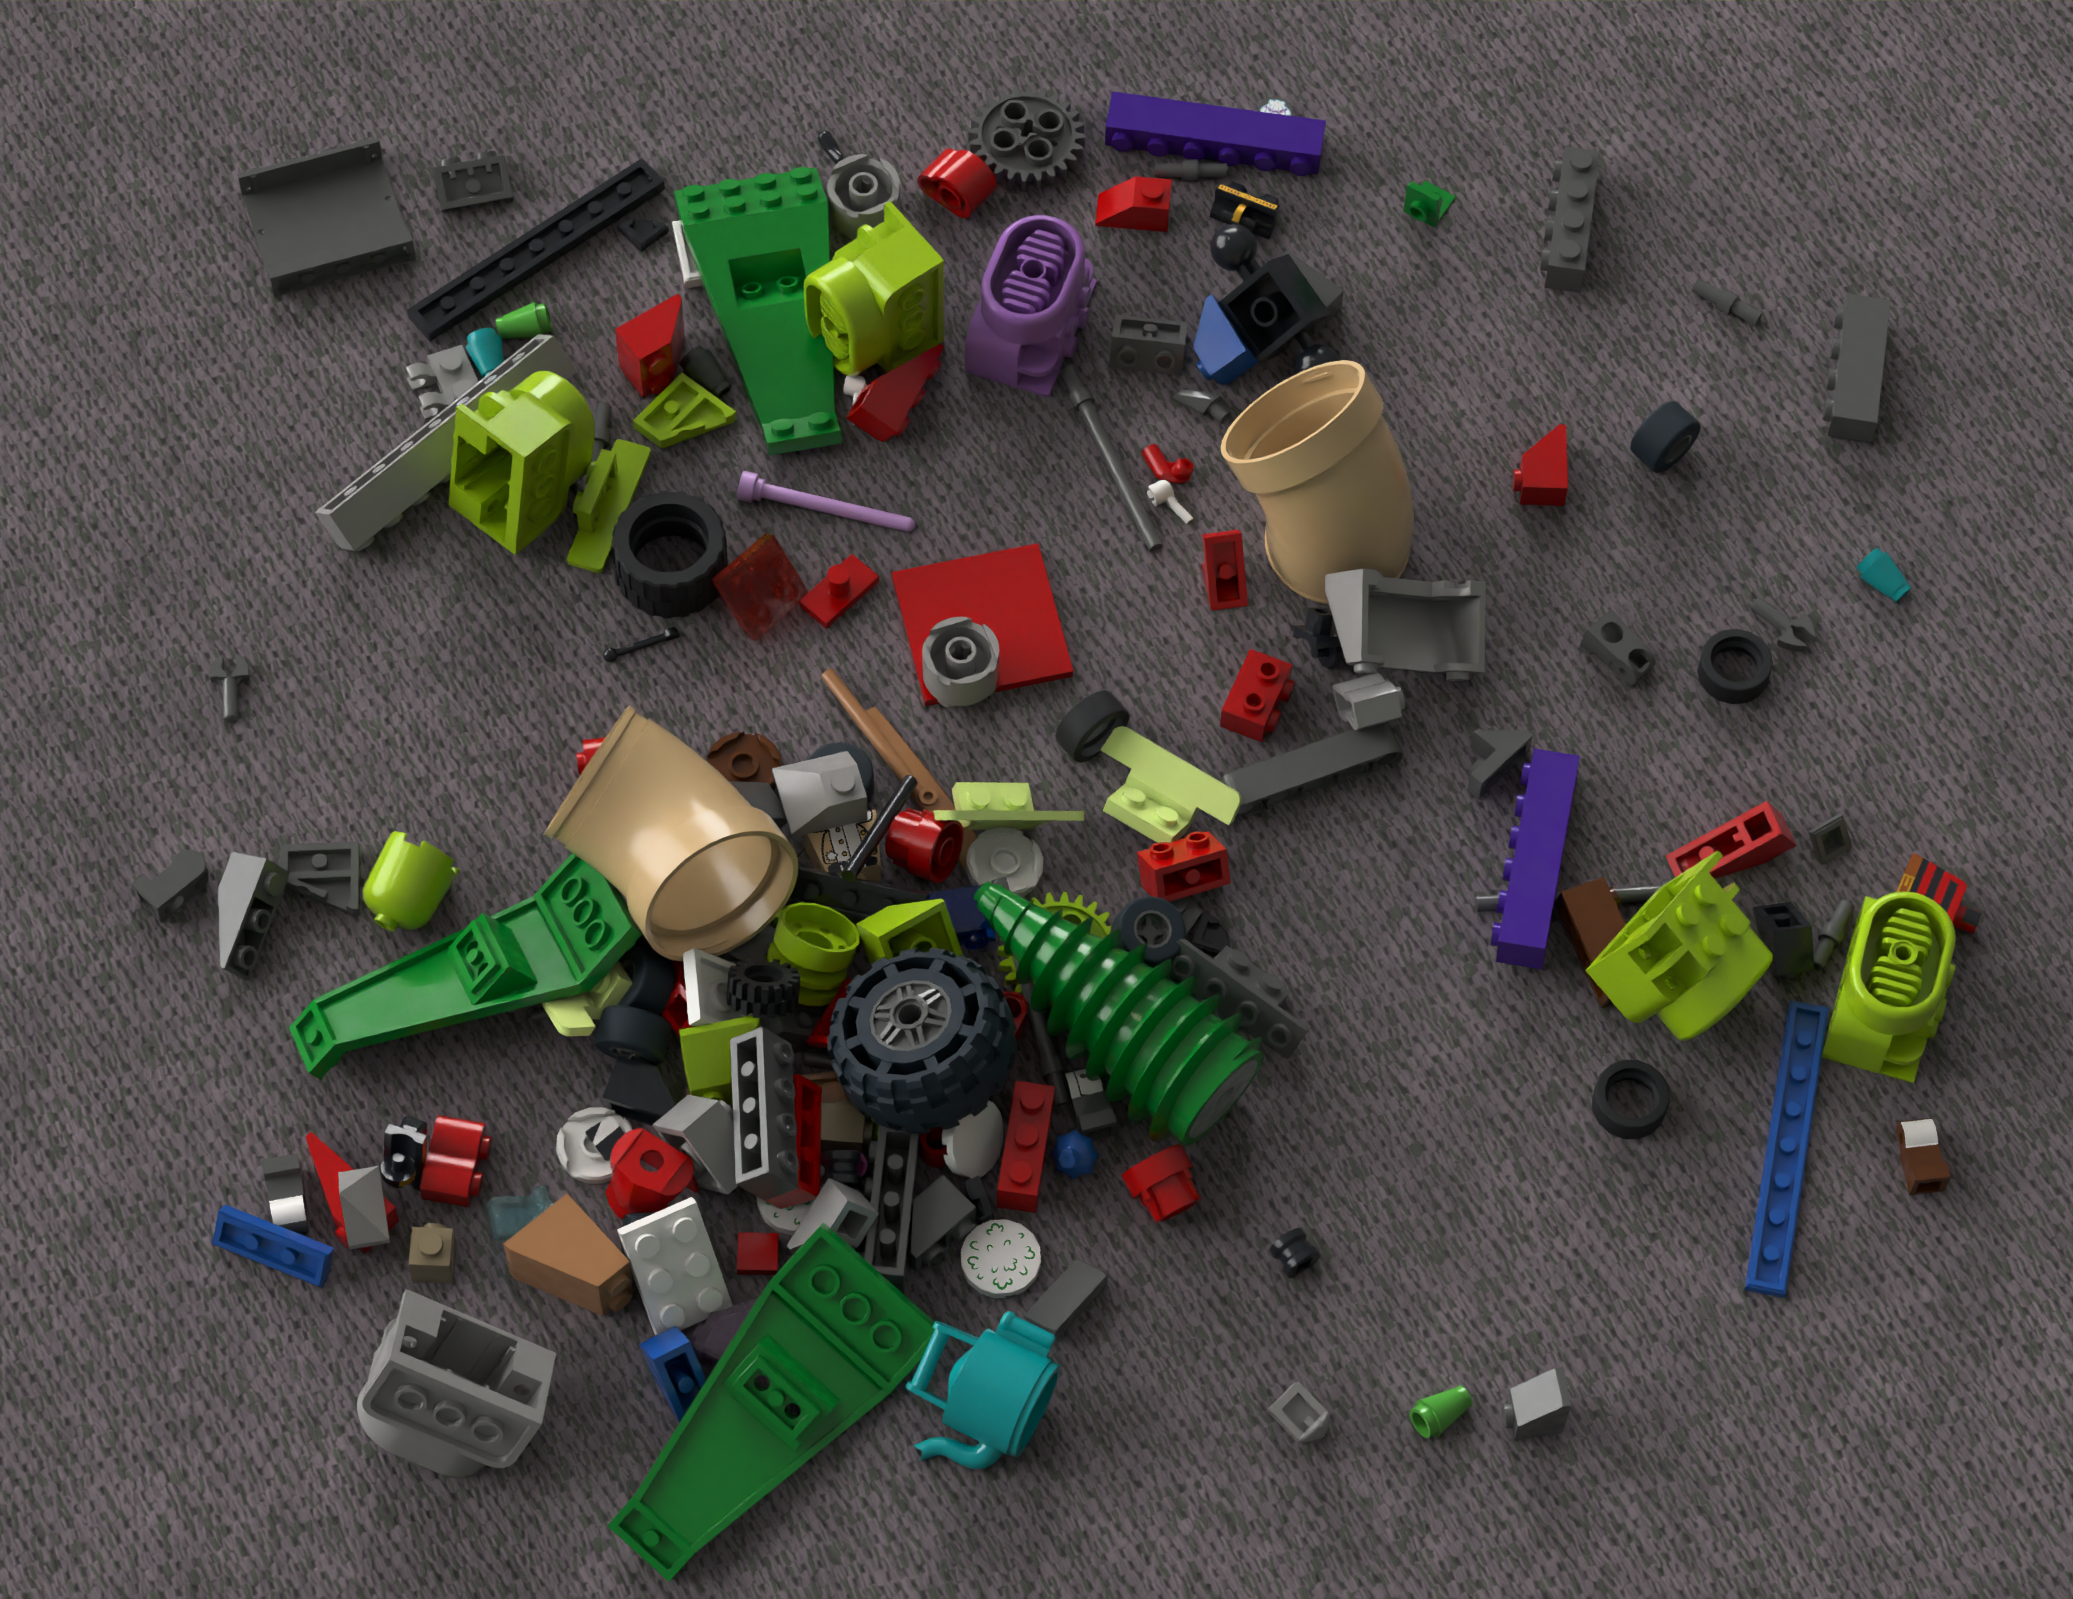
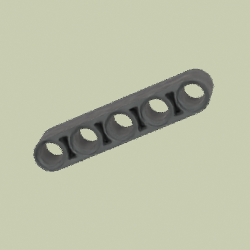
(1313, 766)

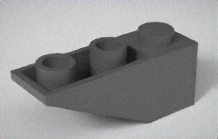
(246, 909)

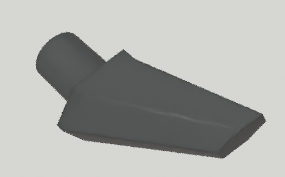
(1204, 403)

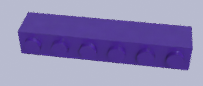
(1214, 133)
(1537, 858)

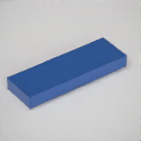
(273, 1245)

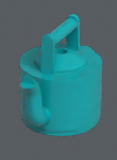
(993, 1390)

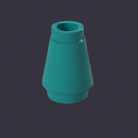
(485, 350)
(1883, 574)

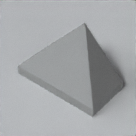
(363, 1207)

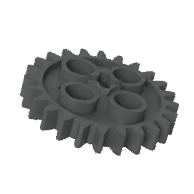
(1027, 137)

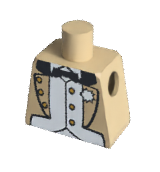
(834, 847)

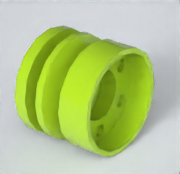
(818, 945)

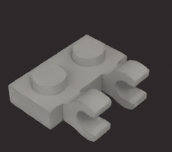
(451, 373)

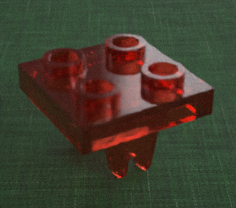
(760, 586)

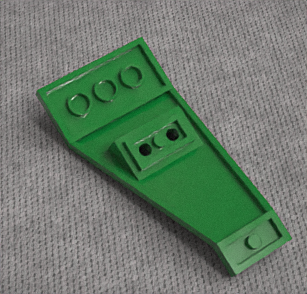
(753, 254)
(499, 963)
(826, 1340)

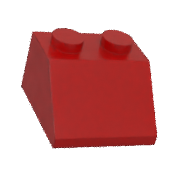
(652, 346)

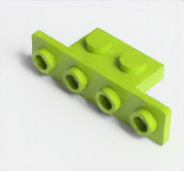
(607, 494)

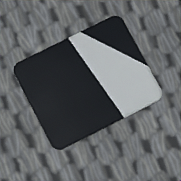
(605, 1135)

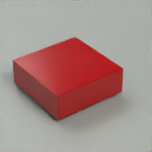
(757, 1253)

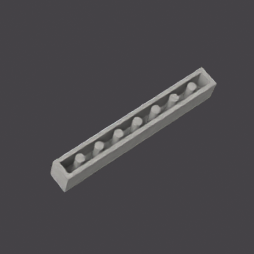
(425, 457)

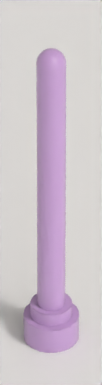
(755, 488)

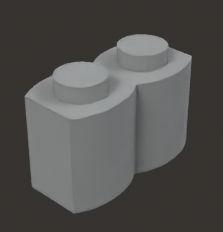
(1368, 701)

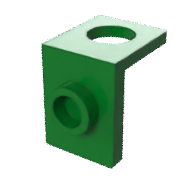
(1425, 202)

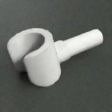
(853, 386)
(1163, 492)

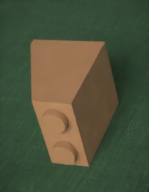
(571, 1259)

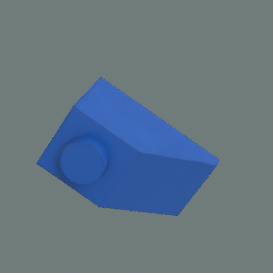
(1220, 346)
(674, 1369)

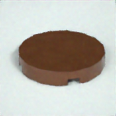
(753, 750)

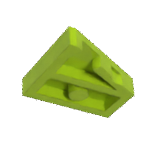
(682, 413)

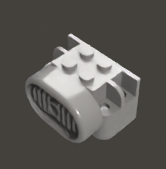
(453, 1390)

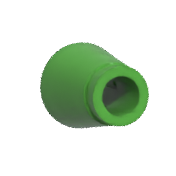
(525, 322)
(1439, 1411)

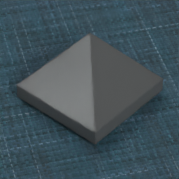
(1832, 828)

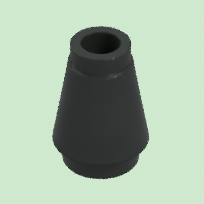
(705, 370)

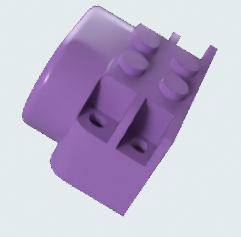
(1030, 305)

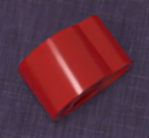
(958, 181)

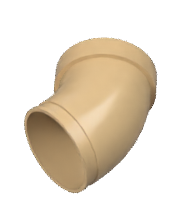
(1324, 477)
(676, 841)

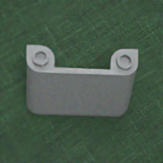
(1408, 623)

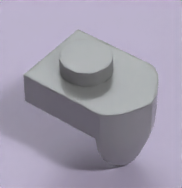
(1300, 1414)

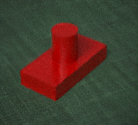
(839, 590)

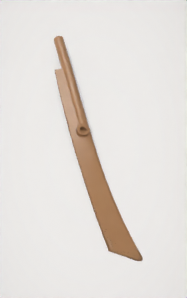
(896, 754)

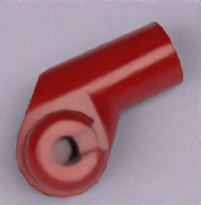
(1174, 472)

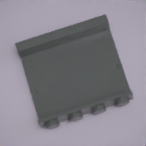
(325, 216)

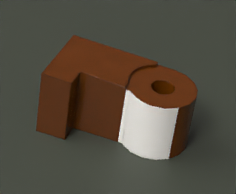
(1921, 1156)

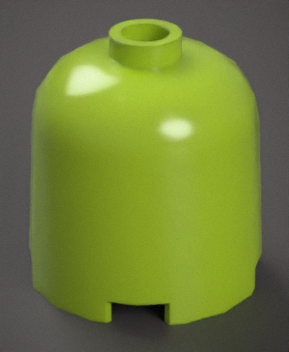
(407, 883)

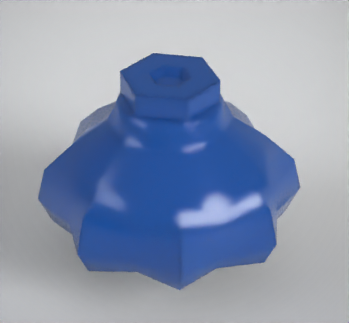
(1074, 1154)

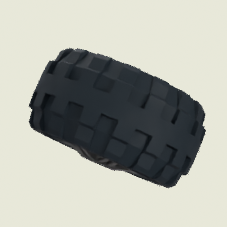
(922, 1040)

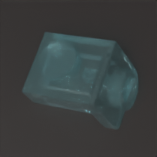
(513, 1213)

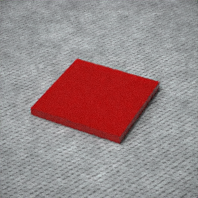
(996, 589)

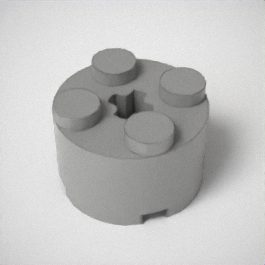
(859, 192)
(960, 662)

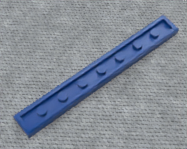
(1786, 1149)

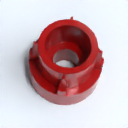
(924, 844)
(1163, 1183)

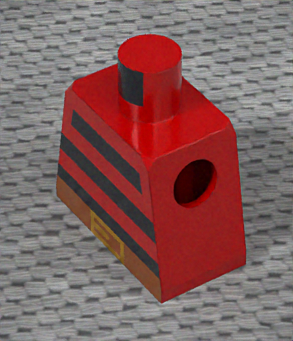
(1942, 887)

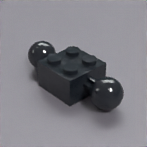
(1272, 304)

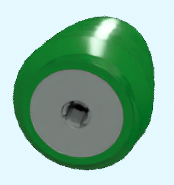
(1128, 1017)

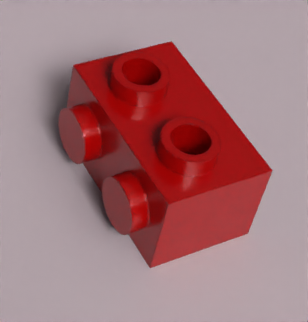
(1256, 695)
(1184, 866)

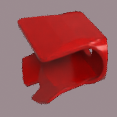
(644, 1191)

